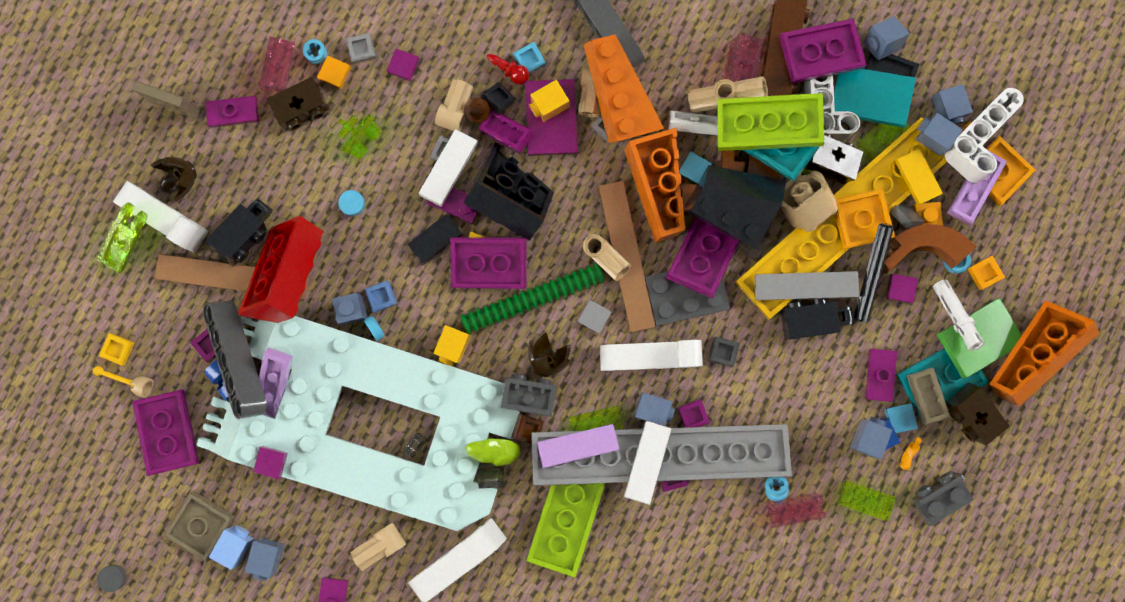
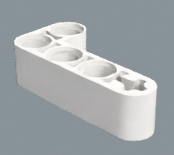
(832, 119)
(977, 133)
(163, 217)
(651, 355)
(458, 561)

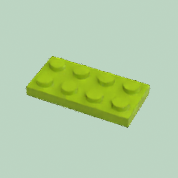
(770, 122)
(565, 526)

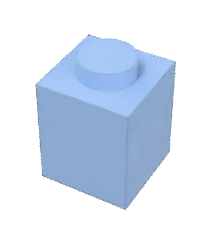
(232, 547)

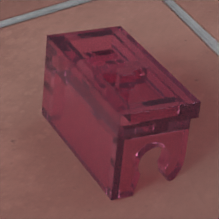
(743, 58)
(276, 65)
(795, 510)

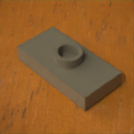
(928, 396)

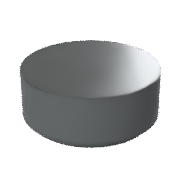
(111, 578)

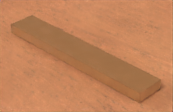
(624, 242)
(206, 273)

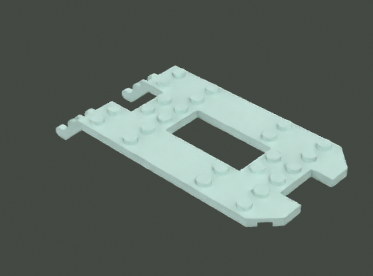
(324, 363)

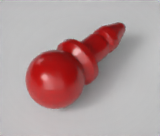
(518, 73)

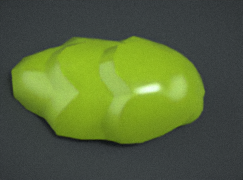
(494, 451)

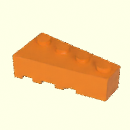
(619, 93)
(658, 182)
(1042, 351)

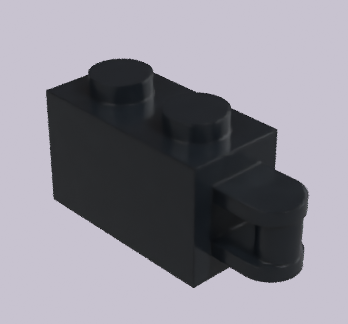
(240, 232)
(814, 319)

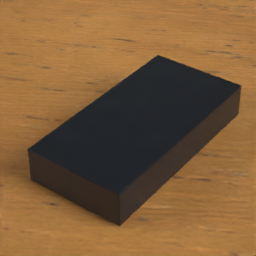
(892, 64)
(434, 239)

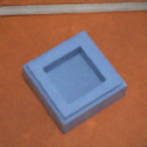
(380, 296)

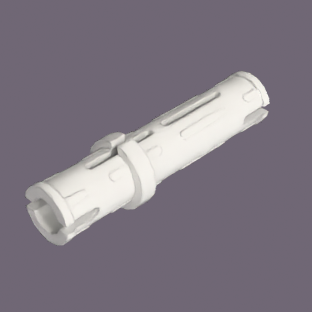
(962, 322)

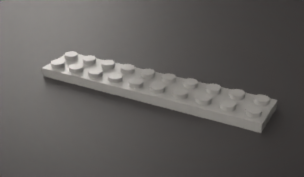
(689, 455)

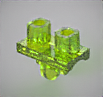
(352, 144)

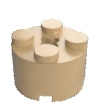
(808, 201)

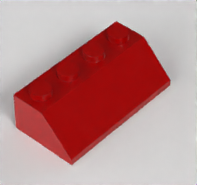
(282, 271)

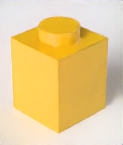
(549, 101)
(451, 345)

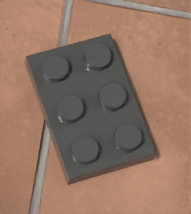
(677, 303)

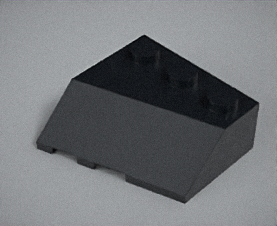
(509, 194)
(737, 203)

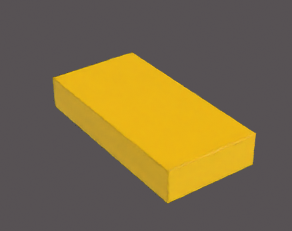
(918, 177)

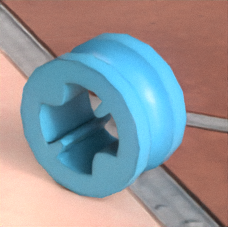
(307, 50)
(776, 495)

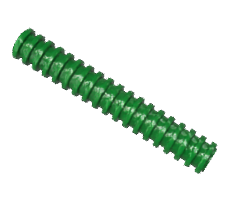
(532, 298)

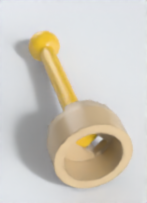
(140, 385)

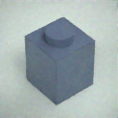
(886, 38)
(953, 104)
(937, 133)
(349, 309)
(654, 409)
(871, 438)
(264, 558)

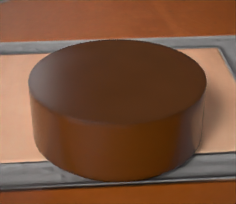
(477, 110)

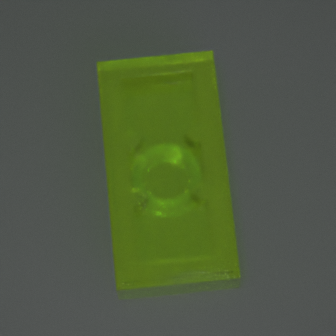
(880, 139)
(597, 419)
(866, 500)

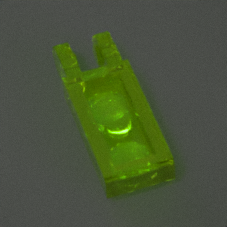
(121, 238)

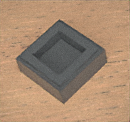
(906, 216)
(723, 351)

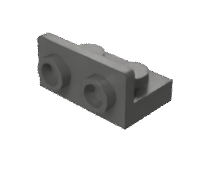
(528, 395)
(942, 498)

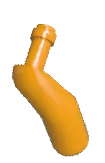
(908, 455)

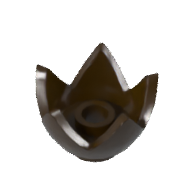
(179, 175)
(545, 360)

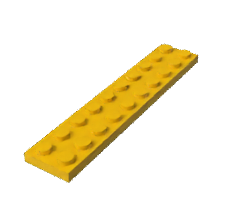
(823, 246)

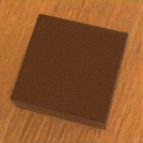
(525, 427)

